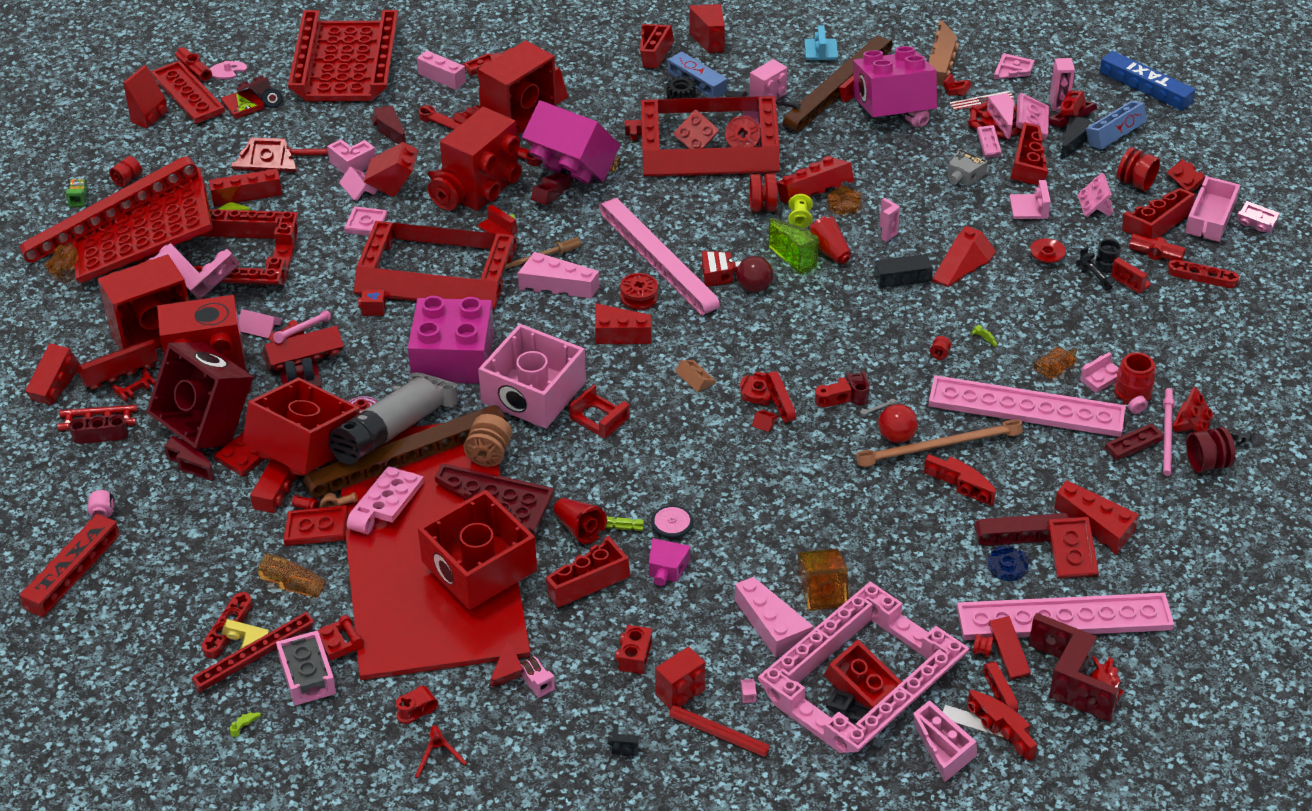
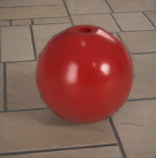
(898, 423)

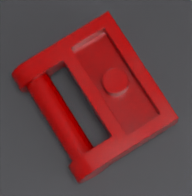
(333, 641)

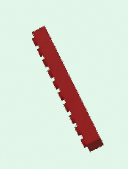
(251, 652)

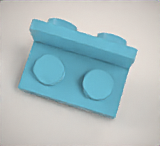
(820, 47)

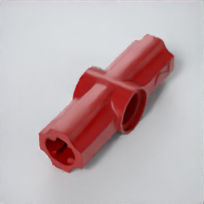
(193, 64)
(1156, 248)

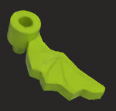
(978, 330)
(244, 720)

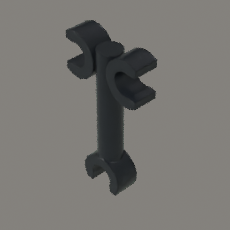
(1085, 261)

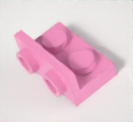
(1099, 373)

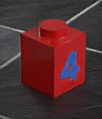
(372, 302)

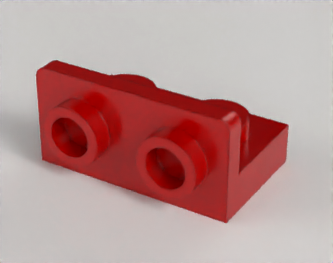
(1129, 276)

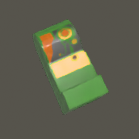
(77, 190)

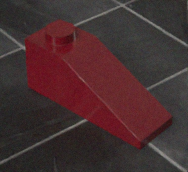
(388, 124)

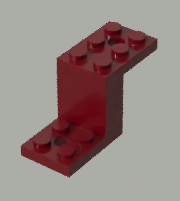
(1069, 677)

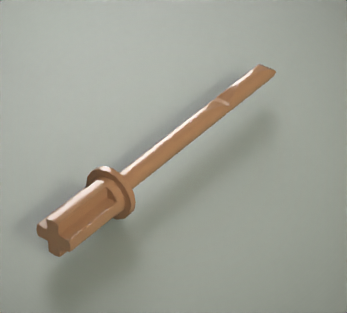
(560, 247)

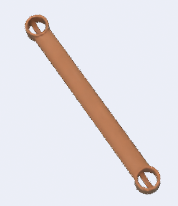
(869, 457)

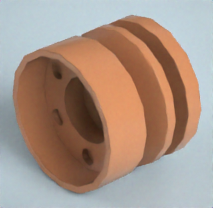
(488, 440)

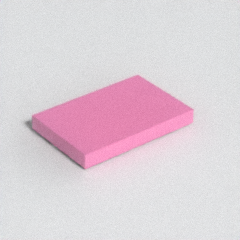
(1032, 112)

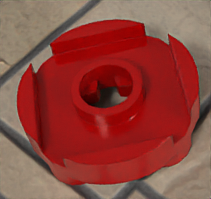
(750, 393)

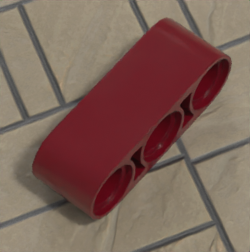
(98, 429)

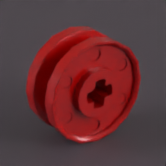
(739, 125)
(446, 191)
(639, 291)

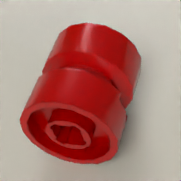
(125, 171)

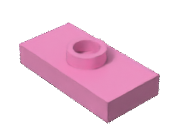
(989, 141)

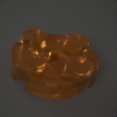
(851, 200)
(63, 259)

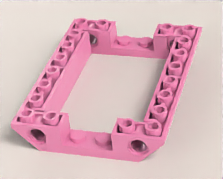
(867, 605)

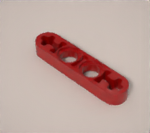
(1182, 270)
(221, 641)

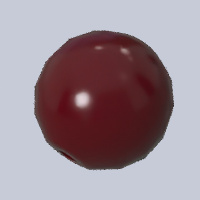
(754, 274)

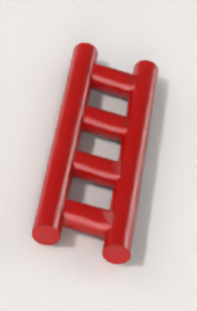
(89, 412)

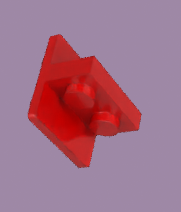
(1193, 414)

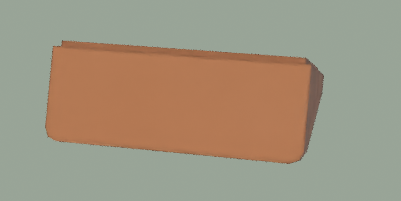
(694, 375)

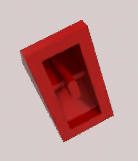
(507, 667)

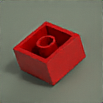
(680, 678)

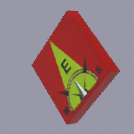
(242, 103)

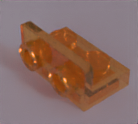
(1055, 362)

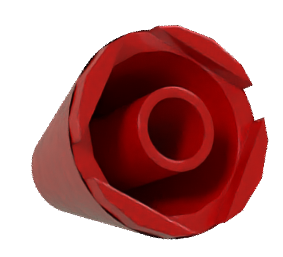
(831, 239)
(581, 519)

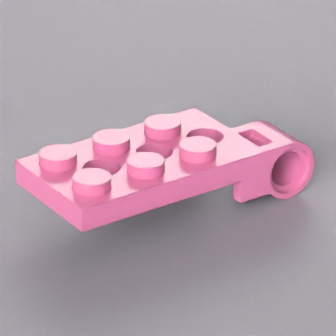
(362, 516)

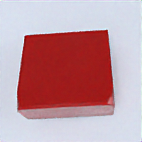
(765, 420)

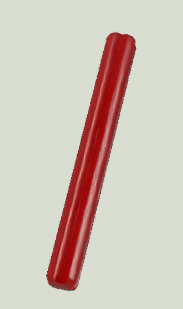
(719, 731)

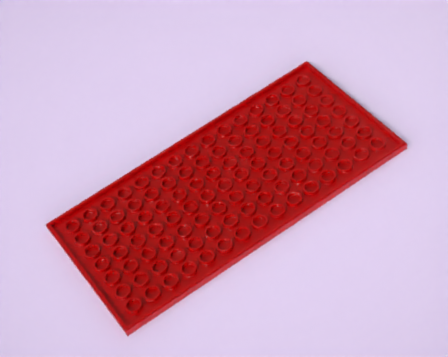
(402, 607)

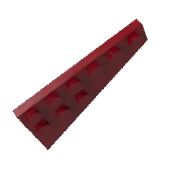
(521, 498)

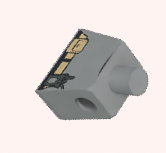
(966, 168)

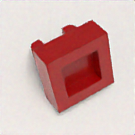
(633, 128)

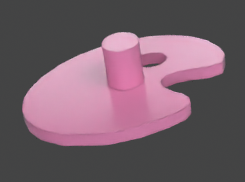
(225, 71)

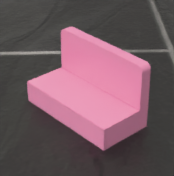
(354, 183)
(889, 219)
(257, 323)

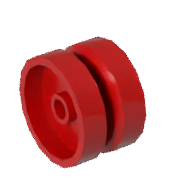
(767, 192)

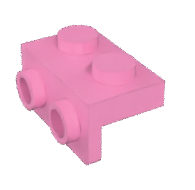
(1257, 217)

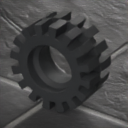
(680, 88)

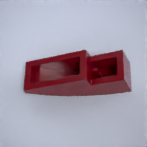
(551, 188)
(188, 458)

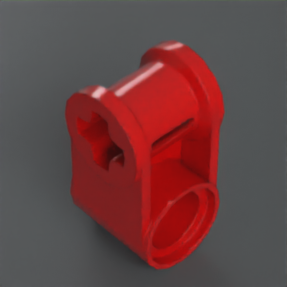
(417, 703)

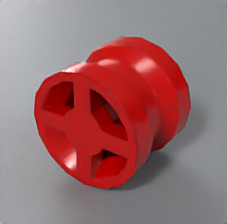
(940, 347)
(983, 645)

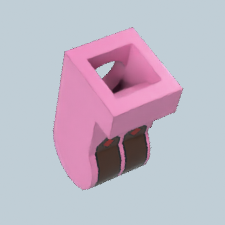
(536, 675)

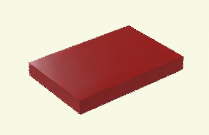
(316, 525)
(1072, 548)

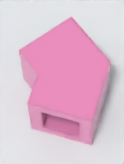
(748, 691)

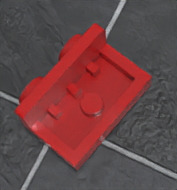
(1186, 176)

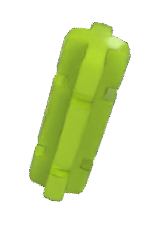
(625, 524)

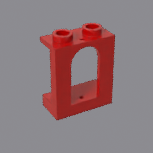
(615, 414)

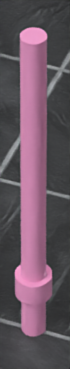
(1168, 406)

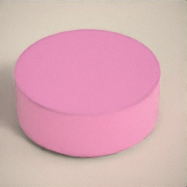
(1137, 405)

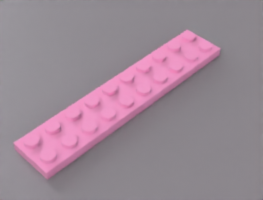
(1027, 406)
(1085, 613)

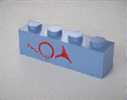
(707, 80)
(1116, 124)

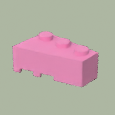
(944, 740)

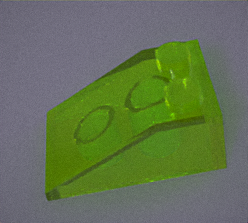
(793, 245)

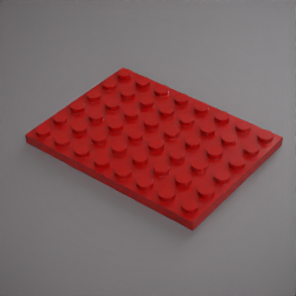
(144, 230)

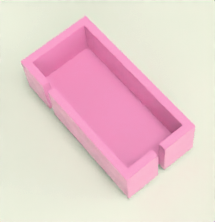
(1212, 208)

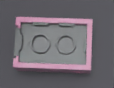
(306, 668)

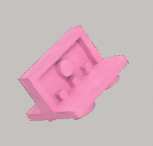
(1096, 196)

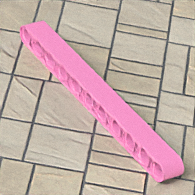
(659, 256)

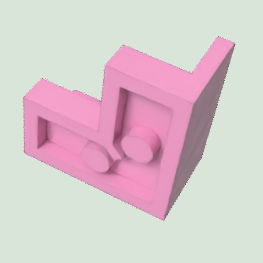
(344, 156)

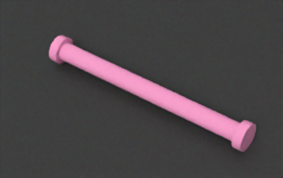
(323, 317)

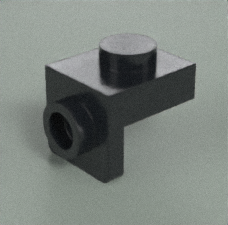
(623, 744)

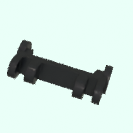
(1245, 438)

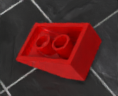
(144, 98)
(861, 674)

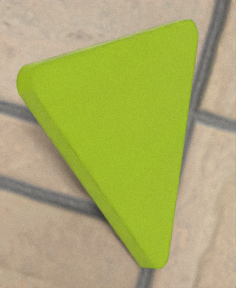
(233, 206)

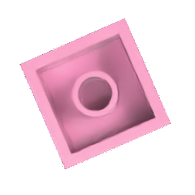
(769, 80)

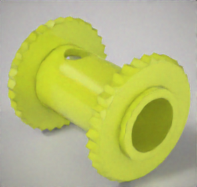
(800, 215)

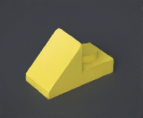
(248, 633)

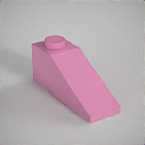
(1001, 110)

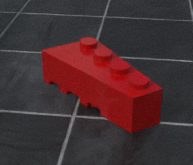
(1159, 215)

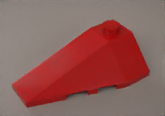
(964, 256)

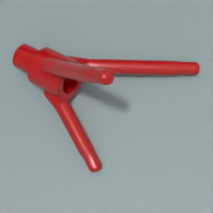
(437, 740)

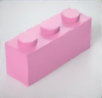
(441, 70)
(1061, 82)

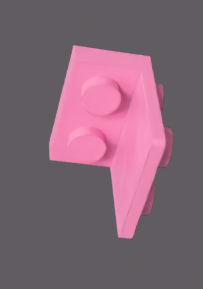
(1031, 205)

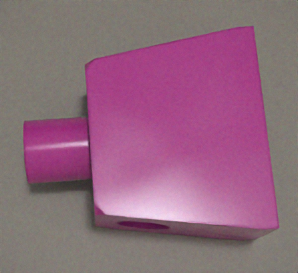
(667, 561)

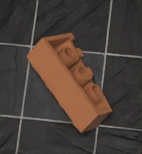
(943, 52)

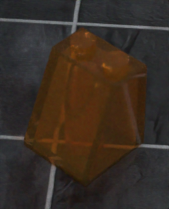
(823, 578)

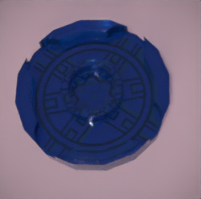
(1007, 563)

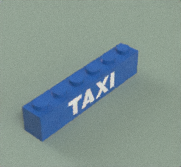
(1147, 80)

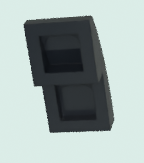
(846, 705)

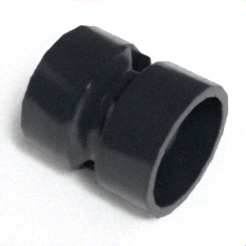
(1107, 252)

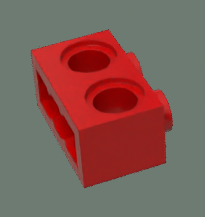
(634, 649)

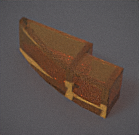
(290, 576)

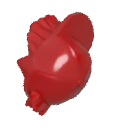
(1107, 673)

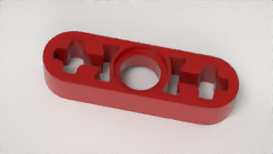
(780, 396)
(999, 685)

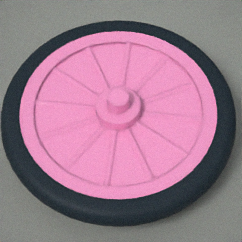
(672, 521)

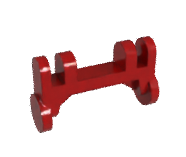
(128, 391)

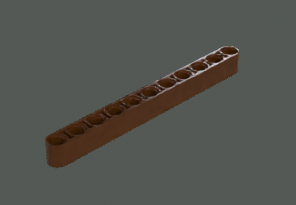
(828, 91)
(395, 454)

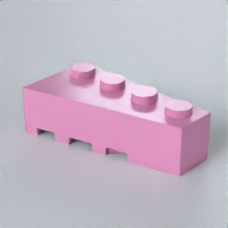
(558, 276)
(770, 616)

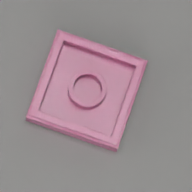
(363, 219)

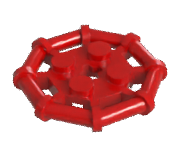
(987, 120)

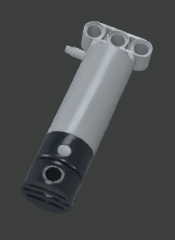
(390, 416)

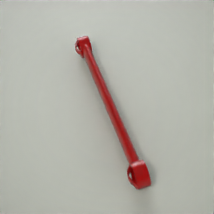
(453, 124)

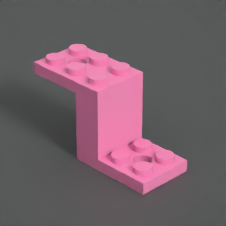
(210, 275)

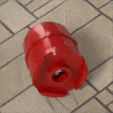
(1135, 377)

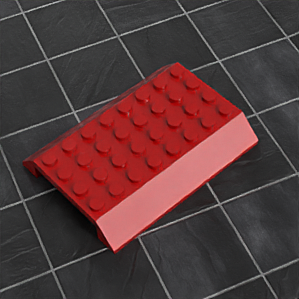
(342, 58)

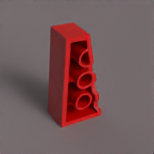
(1029, 158)
(815, 178)
(1108, 520)
(588, 573)

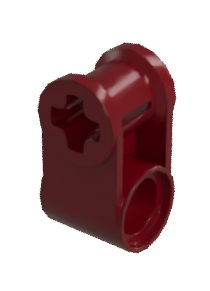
(859, 386)

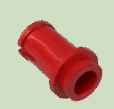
(304, 503)

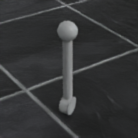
(864, 412)

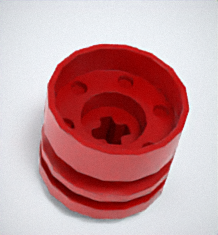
(1138, 169)

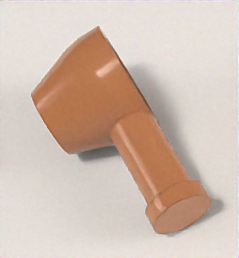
(325, 502)

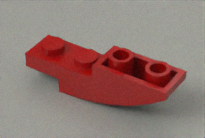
(968, 480)
(1000, 717)

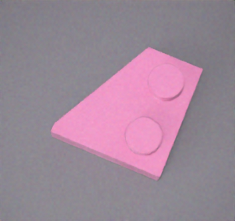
(1013, 66)

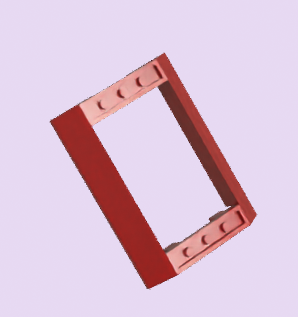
(710, 160)
(256, 224)
(415, 285)

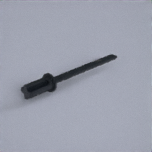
(744, 94)

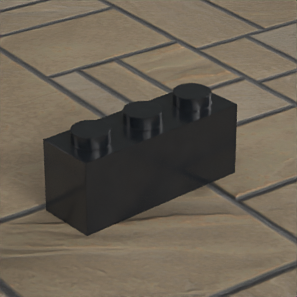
(903, 270)

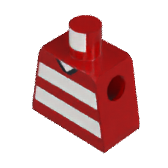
(718, 268)

